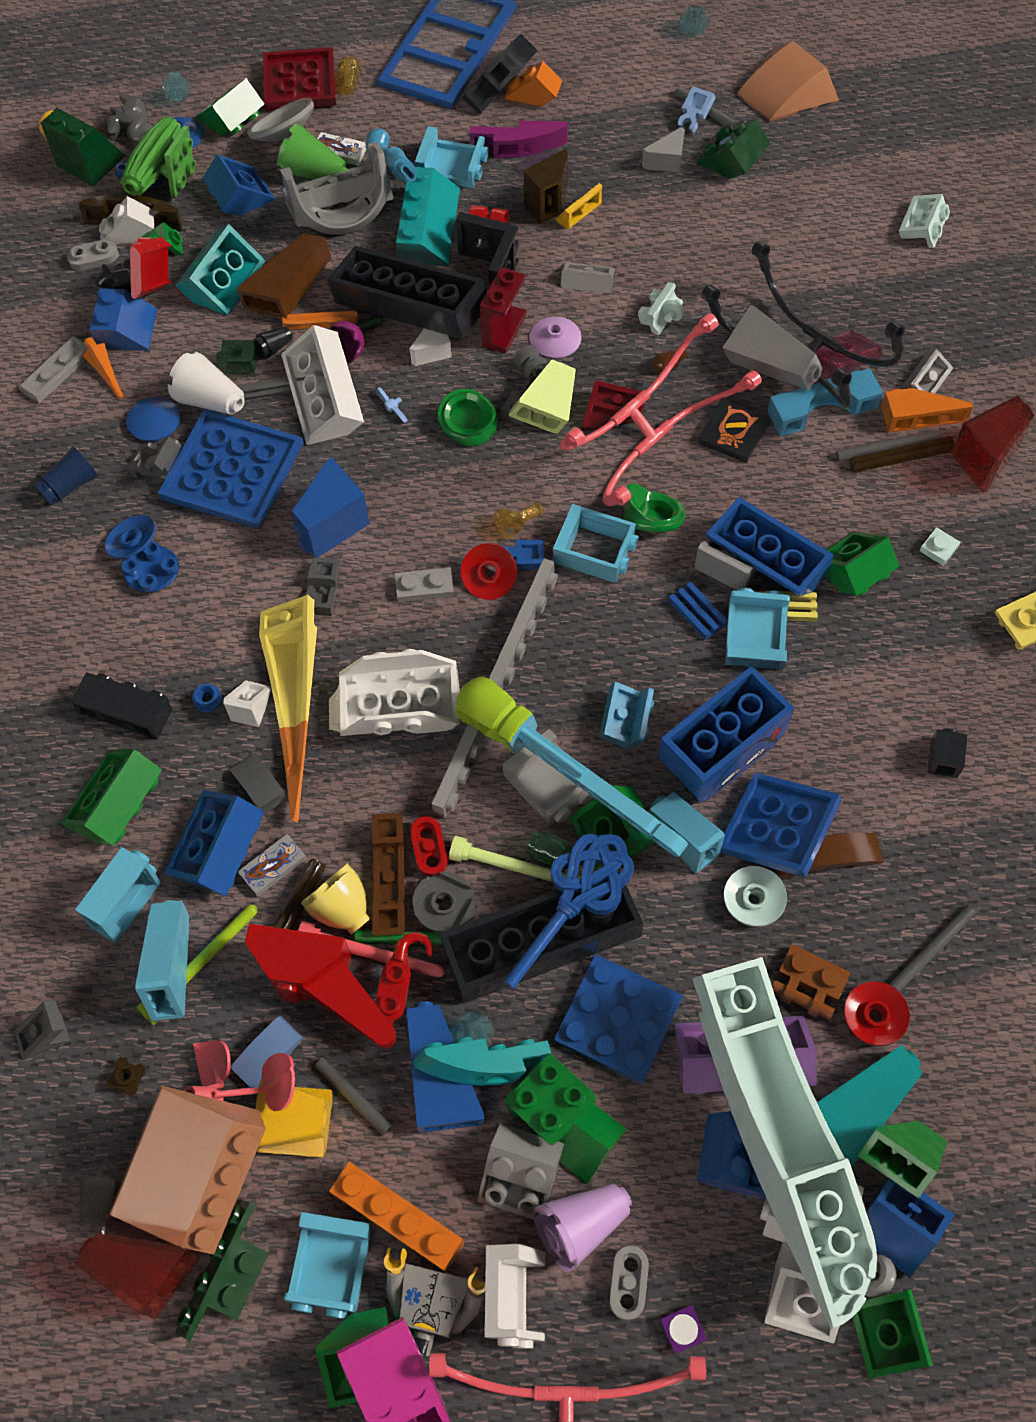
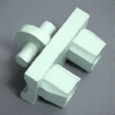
(663, 310)

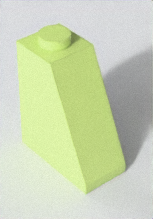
(547, 399)

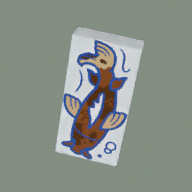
(348, 149)

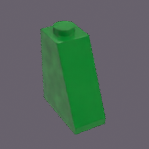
(906, 1154)

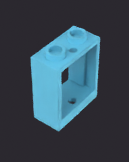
(600, 523)
(119, 894)

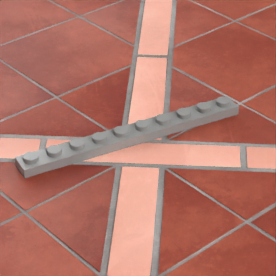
(502, 674)

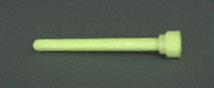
(463, 850)

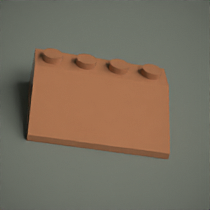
(188, 1168)

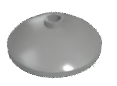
(277, 123)

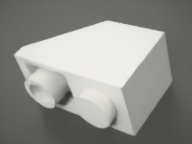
(127, 222)

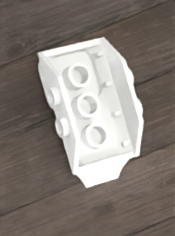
(396, 693)

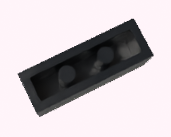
(122, 704)

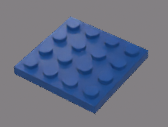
(231, 468)

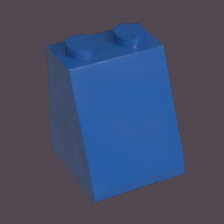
(329, 511)

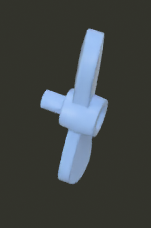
(391, 404)

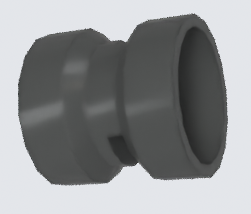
(528, 360)

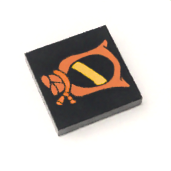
(733, 430)

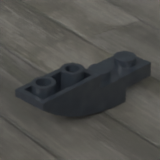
(499, 73)

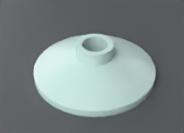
(757, 882)

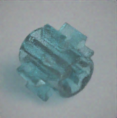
(694, 20)
(176, 86)
(473, 1025)

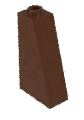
(286, 277)

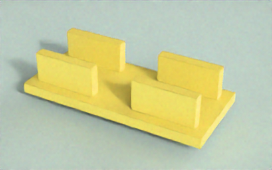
(1020, 620)

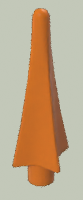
(98, 358)

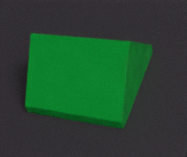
(590, 1142)
(891, 1335)

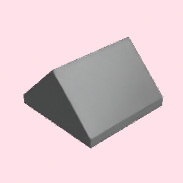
(724, 565)

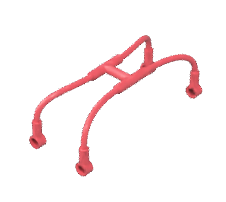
(576, 437)
(568, 1394)

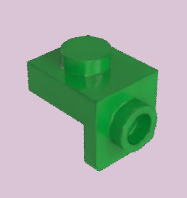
(168, 234)

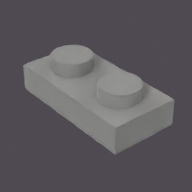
(424, 584)

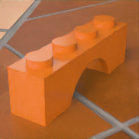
(397, 1217)

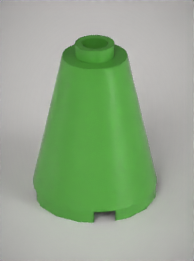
(308, 155)

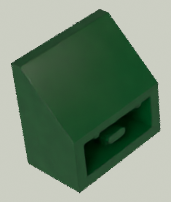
(735, 149)

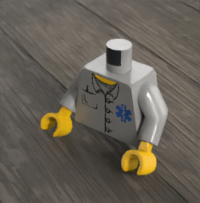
(431, 1300)

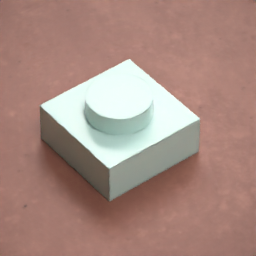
(940, 546)

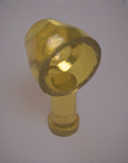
(507, 518)

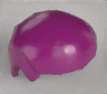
(350, 338)

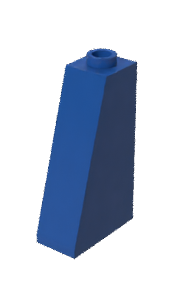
(438, 1102)

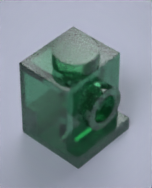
(238, 357)

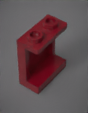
(498, 317)

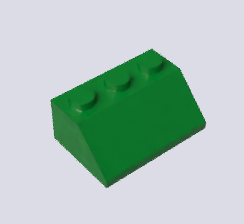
(112, 796)

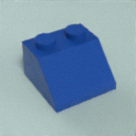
(236, 186)
(122, 321)

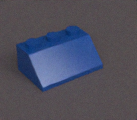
(214, 842)

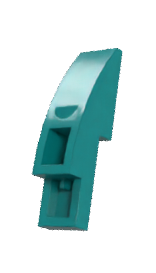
(476, 1064)

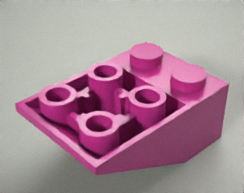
(392, 1377)

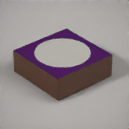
(683, 1329)

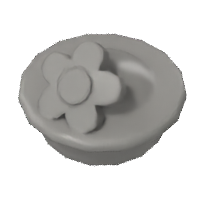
(884, 1278)

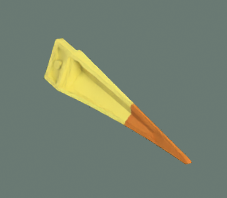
(289, 652)

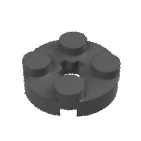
(439, 887)

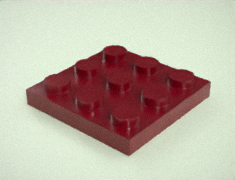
(299, 75)

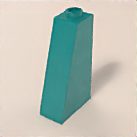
(869, 1100)

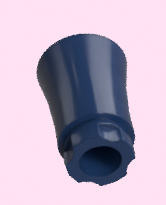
(65, 476)

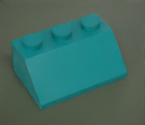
(220, 270)

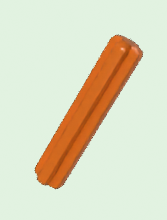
(320, 319)

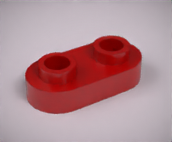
(428, 848)

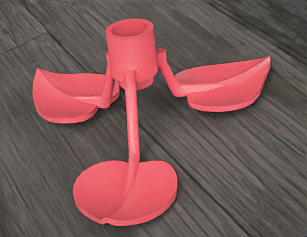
(214, 1067)

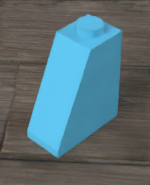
(701, 834)

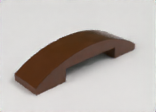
(841, 851)
(388, 875)

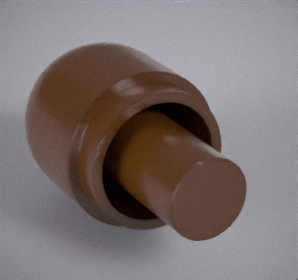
(661, 360)

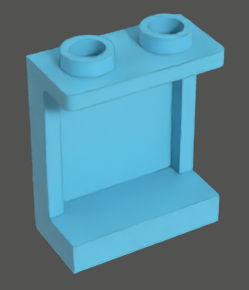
(454, 160)
(757, 629)
(329, 1265)

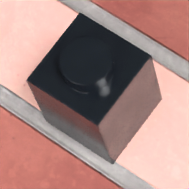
(947, 753)

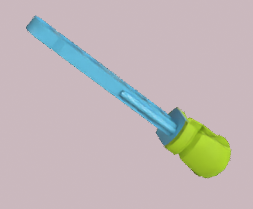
(498, 717)

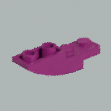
(521, 141)

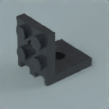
(500, 243)

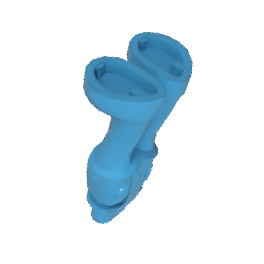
(395, 158)

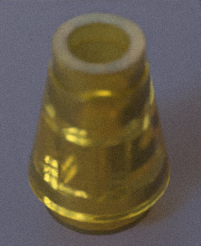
(348, 74)

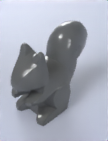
(131, 117)

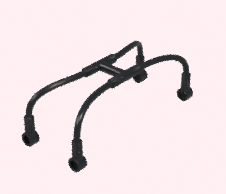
(840, 377)

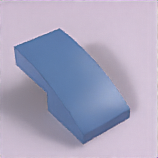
(276, 1038)

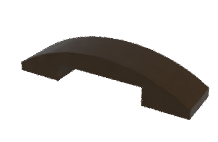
(101, 207)

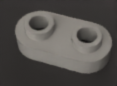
(92, 254)
(629, 1283)

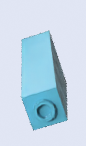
(164, 961)

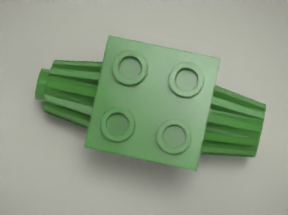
(160, 151)

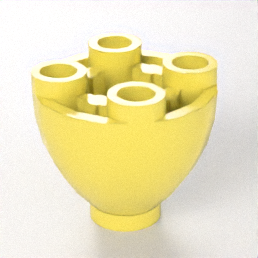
(339, 901)

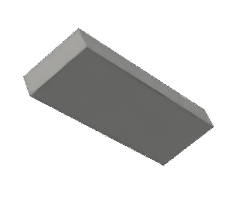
(54, 370)

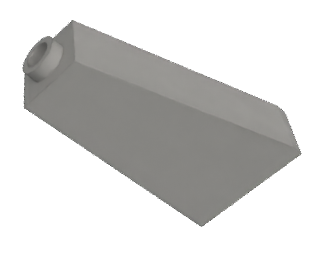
(772, 351)

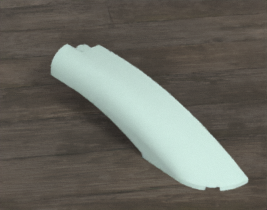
(788, 1138)

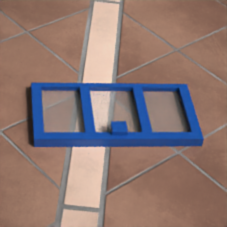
(445, 49)

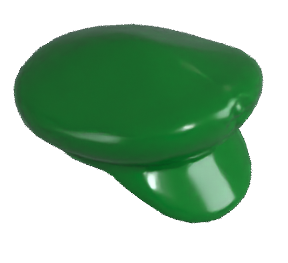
(467, 417)
(652, 510)

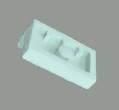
(925, 218)

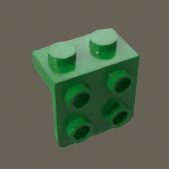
(550, 1100)

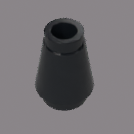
(272, 341)

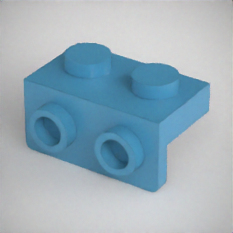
(626, 715)

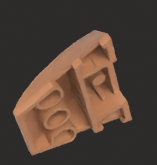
(788, 83)

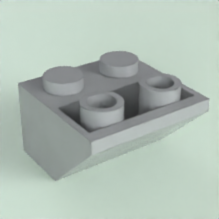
(519, 1171)

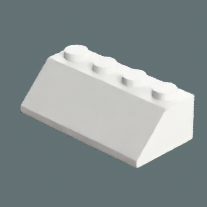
(327, 394)

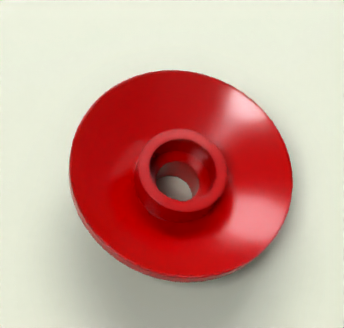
(475, 576)
(884, 1000)

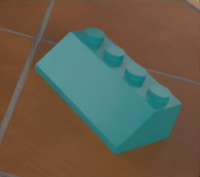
(428, 218)

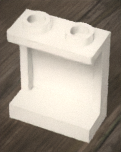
(507, 1294)

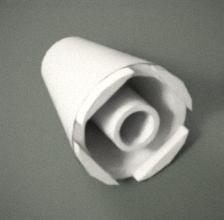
(204, 385)

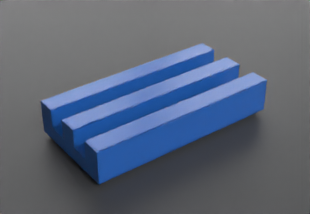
(682, 593)

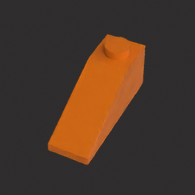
(921, 409)

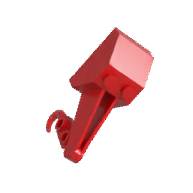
(318, 969)

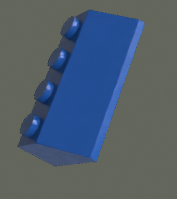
(771, 547)

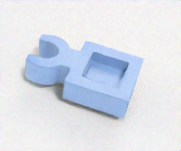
(696, 106)

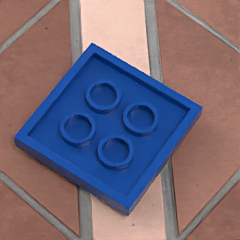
(780, 824)
(618, 1019)

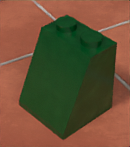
(79, 147)

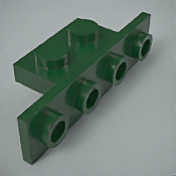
(228, 1276)

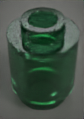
(547, 847)

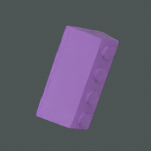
(698, 1068)

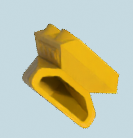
(299, 1127)

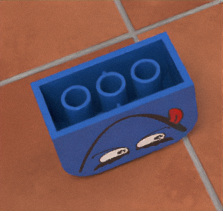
(726, 734)

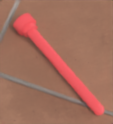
(380, 954)

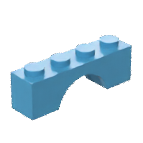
(791, 408)

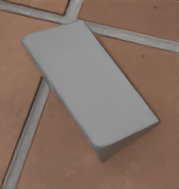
(587, 277)
(929, 373)

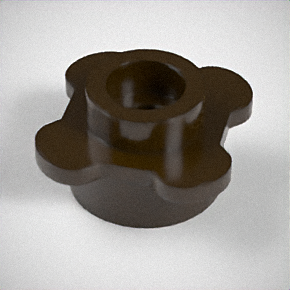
(130, 1085)

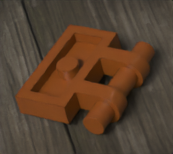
(813, 974)

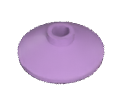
(555, 344)

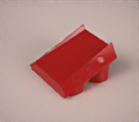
(148, 266)

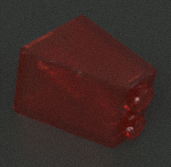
(991, 440)
(136, 1269)

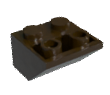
(546, 186)

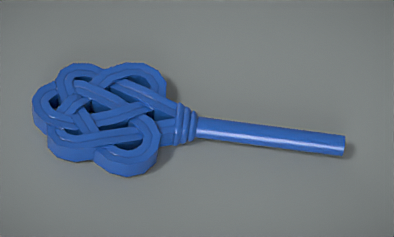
(589, 885)

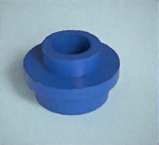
(203, 691)

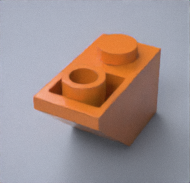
(535, 86)

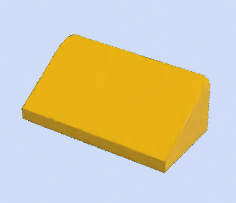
(581, 207)

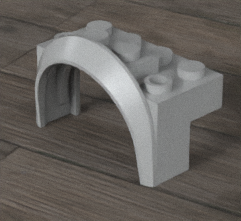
(346, 186)

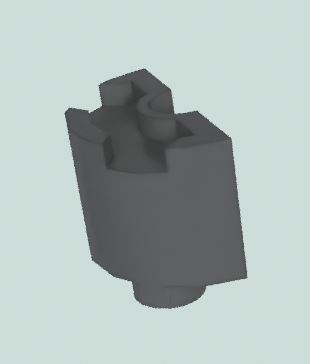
(155, 459)

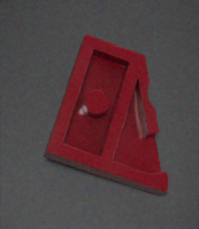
(605, 402)

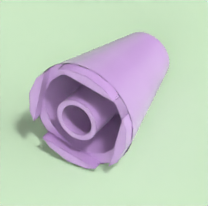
(580, 1222)

